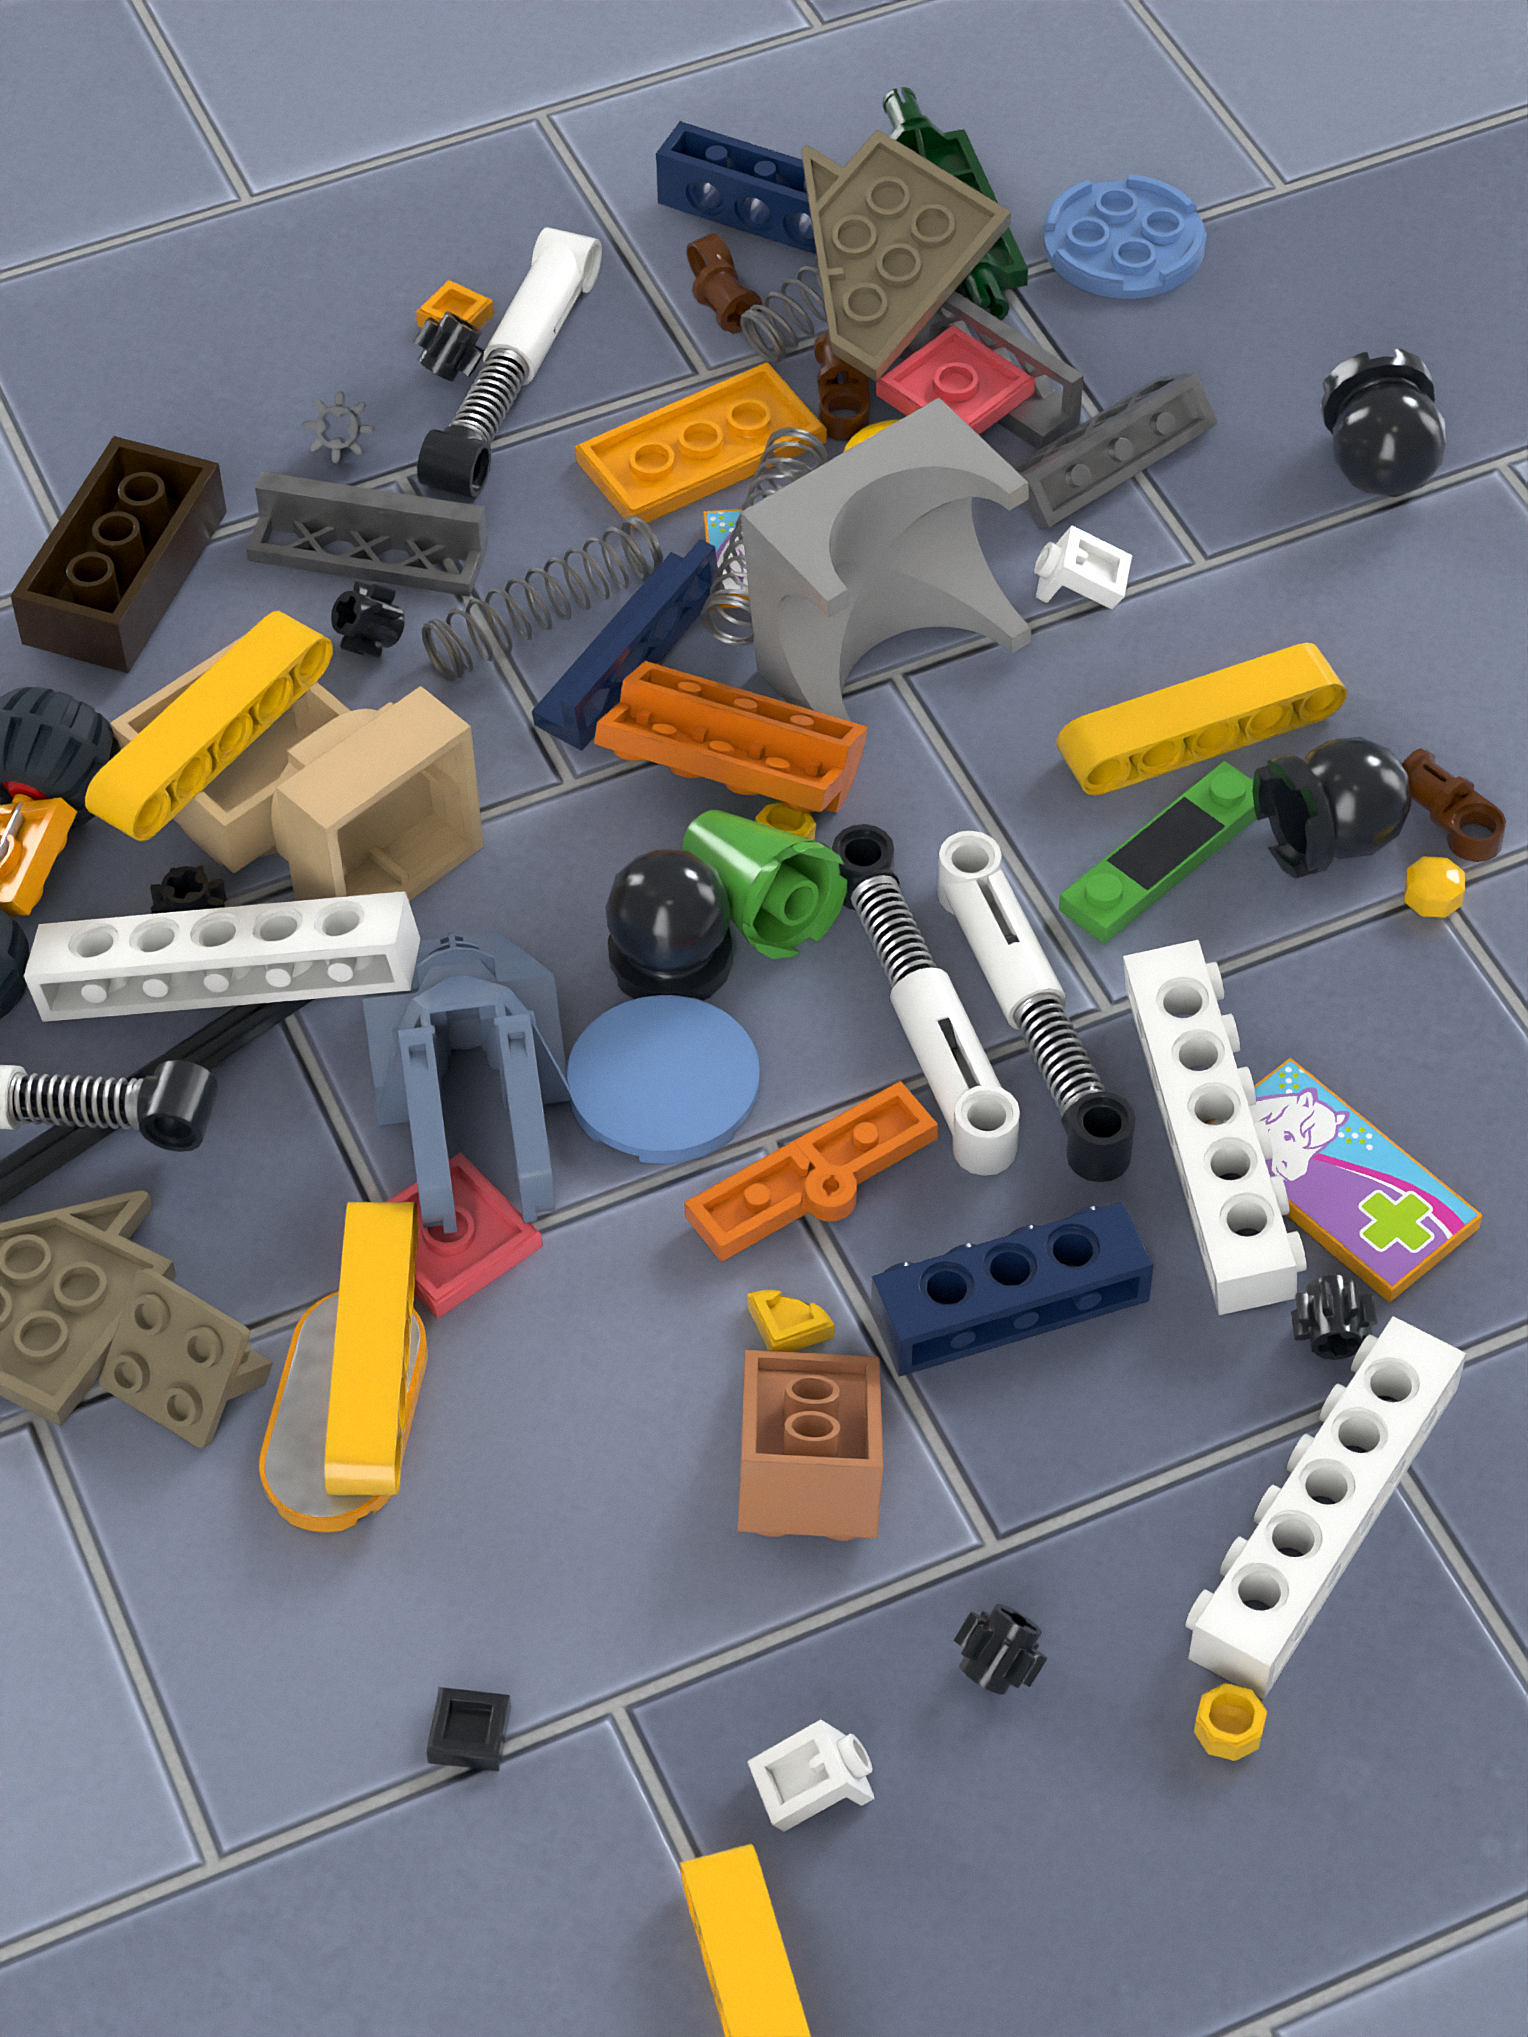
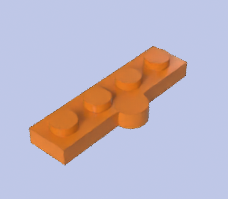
(812, 1173)

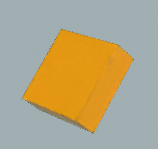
(457, 300)

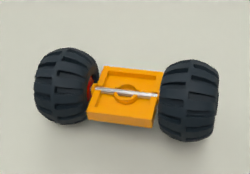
(46, 764)

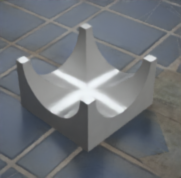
(874, 552)

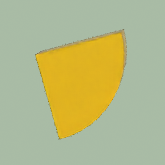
(788, 1322)

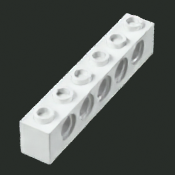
(223, 957)
(1239, 1268)
(1256, 1645)

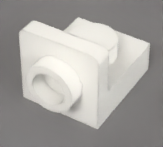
(1083, 566)
(811, 1774)

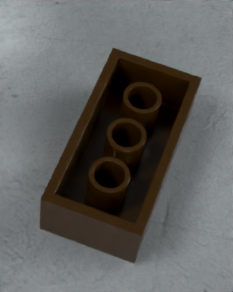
(119, 554)

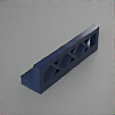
(637, 633)

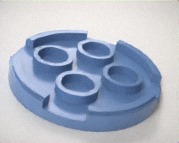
(1124, 237)
(663, 1078)

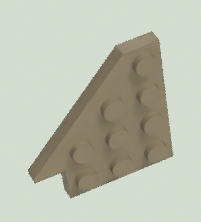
(891, 245)
(64, 1296)

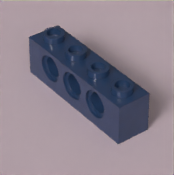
(735, 185)
(988, 1314)

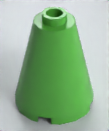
(775, 880)

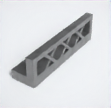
(1045, 413)
(1114, 446)
(373, 524)

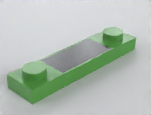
(1161, 853)

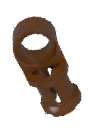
(718, 282)
(832, 396)
(1454, 805)

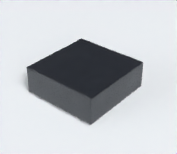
(468, 1729)

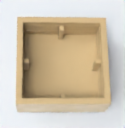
(379, 801)
(234, 810)

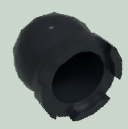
(1384, 422)
(1334, 803)
(669, 926)

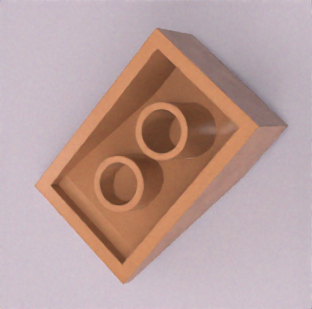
(810, 1445)

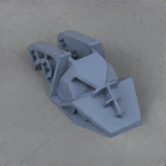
(465, 997)

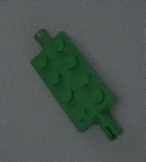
(952, 151)

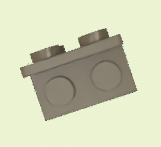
(179, 1358)

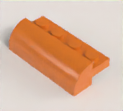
(734, 738)

